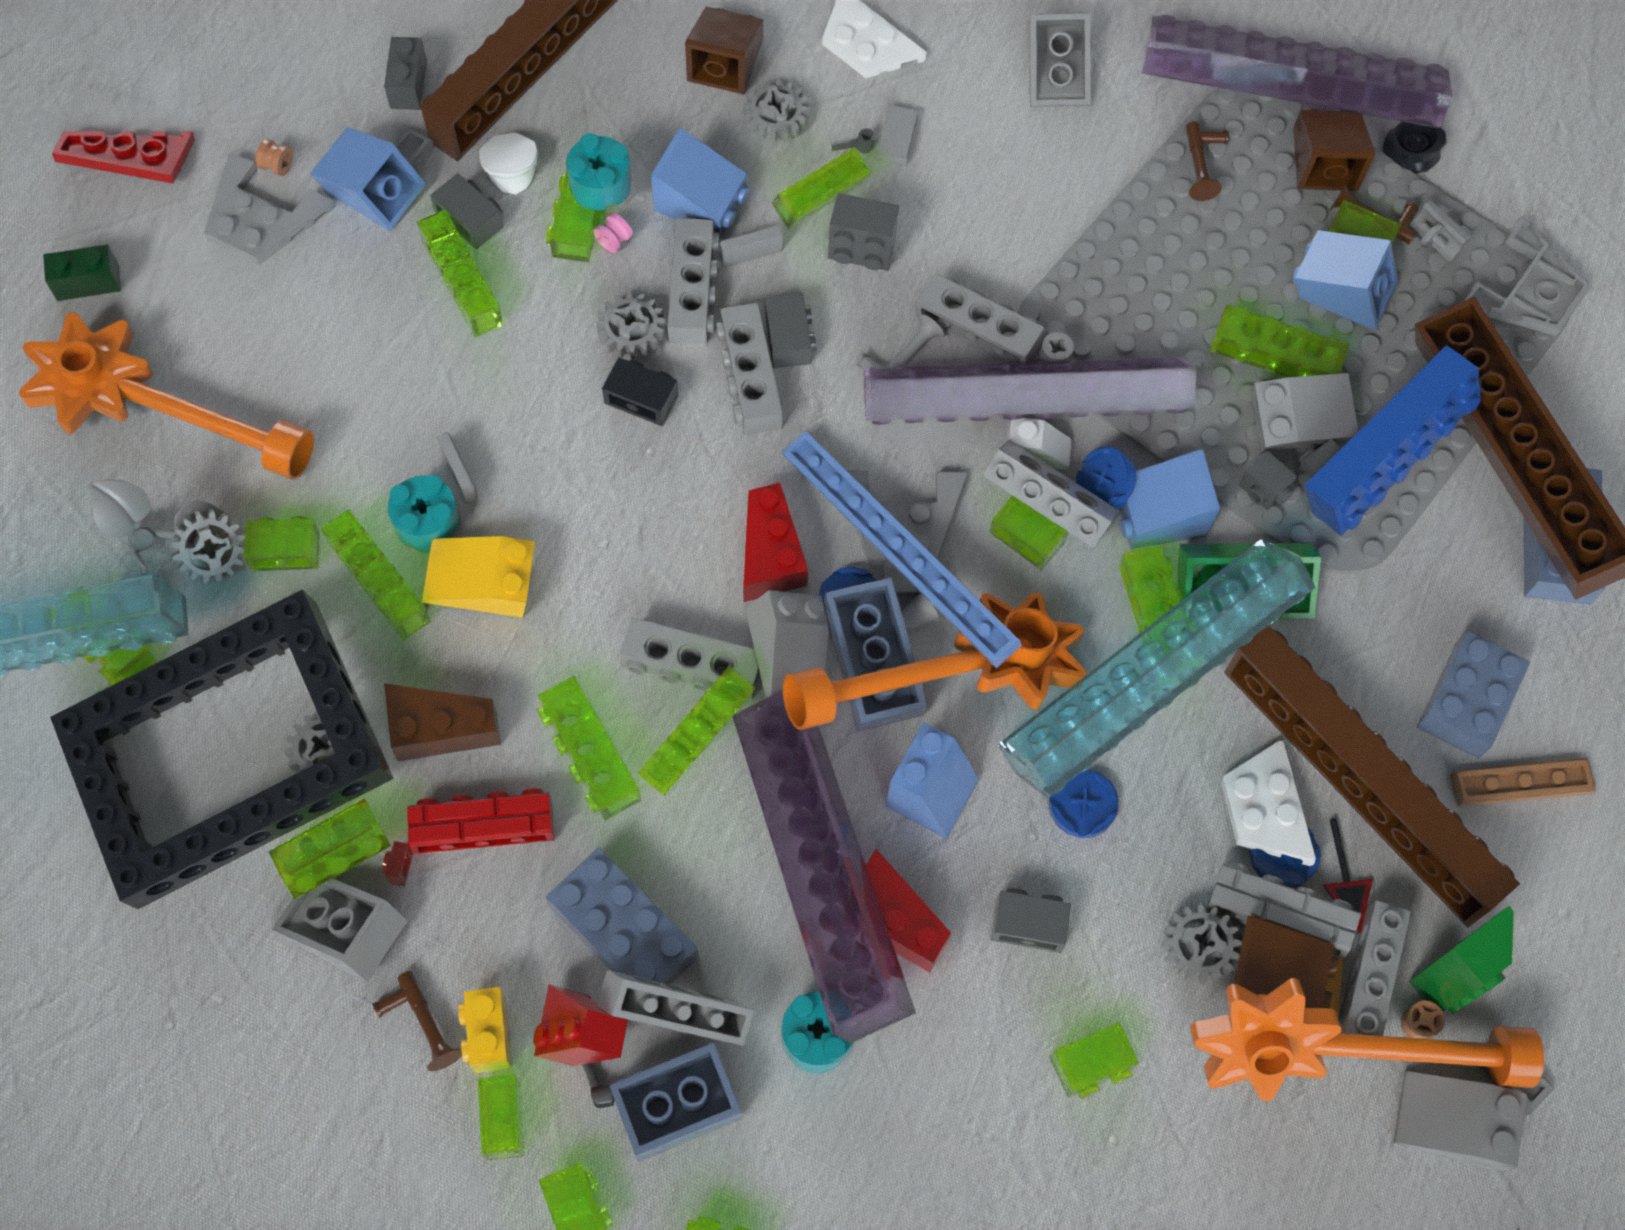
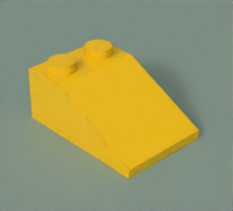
(479, 574)

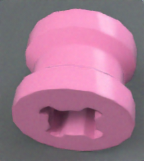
(613, 232)

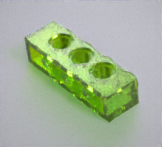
(460, 273)
(1263, 352)
(1143, 567)
(376, 575)
(569, 700)
(696, 730)

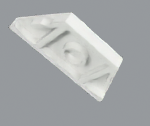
(868, 40)
(1267, 806)

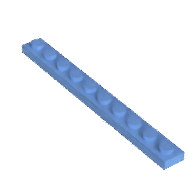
(903, 550)

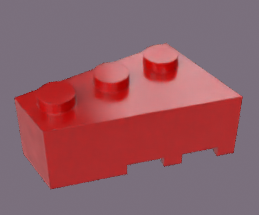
(772, 545)
(910, 922)
(577, 1030)

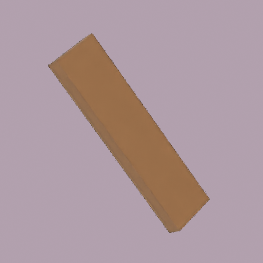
(1523, 782)

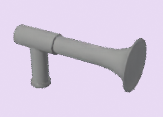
(927, 330)

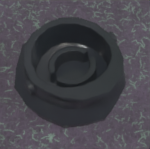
(1414, 146)

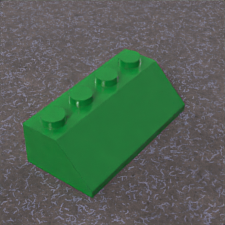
(1202, 561)
(1469, 966)

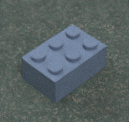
(1473, 694)
(676, 1102)

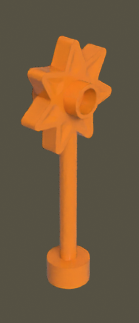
(96, 374)
(1038, 663)
(1279, 1037)

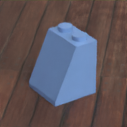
(369, 177)
(697, 183)
(1348, 276)
(1170, 502)
(932, 781)

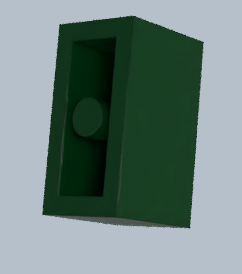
(82, 272)

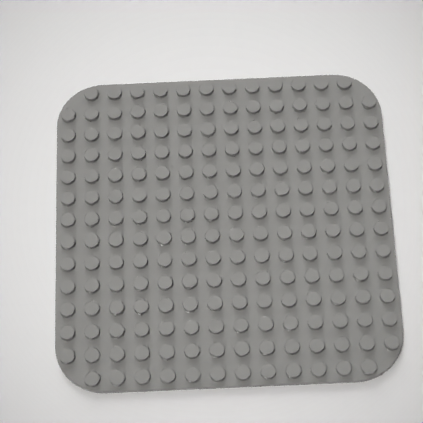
(1165, 266)

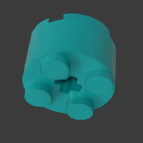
(598, 171)
(423, 511)
(799, 1041)

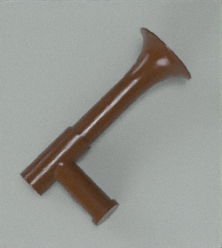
(1204, 188)
(1410, 209)
(442, 1053)

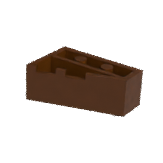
(438, 722)

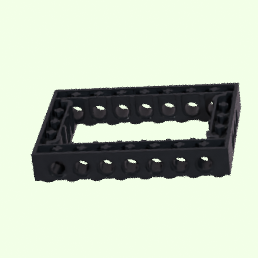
(358, 766)

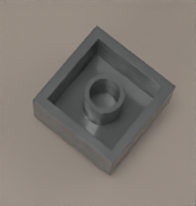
(862, 232)

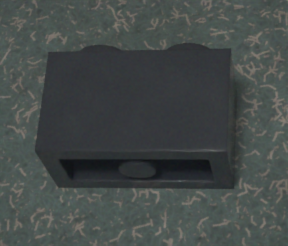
(640, 391)

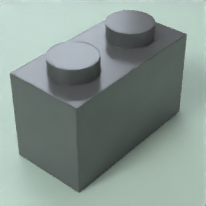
(405, 73)
(469, 210)
(788, 330)
(1031, 920)

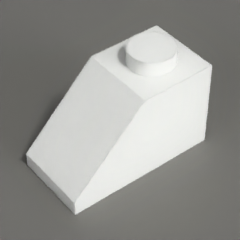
(1041, 441)

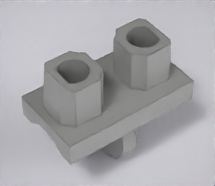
(1441, 231)

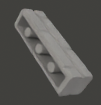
(1300, 910)

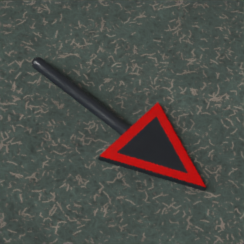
(1350, 891)

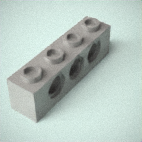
(745, 323)
(688, 325)
(985, 335)
(1050, 493)
(647, 636)
(1374, 970)
(675, 1008)

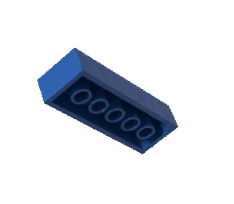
(1394, 441)

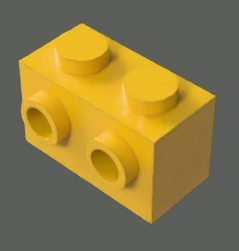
(487, 1030)

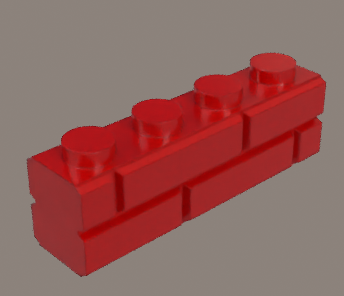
(480, 822)

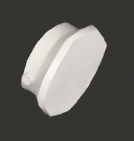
(509, 161)

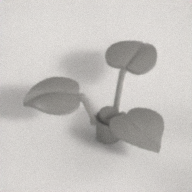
(121, 505)

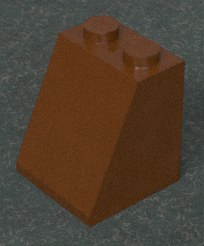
(723, 49)
(1331, 150)
(1277, 954)

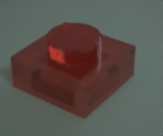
(397, 863)

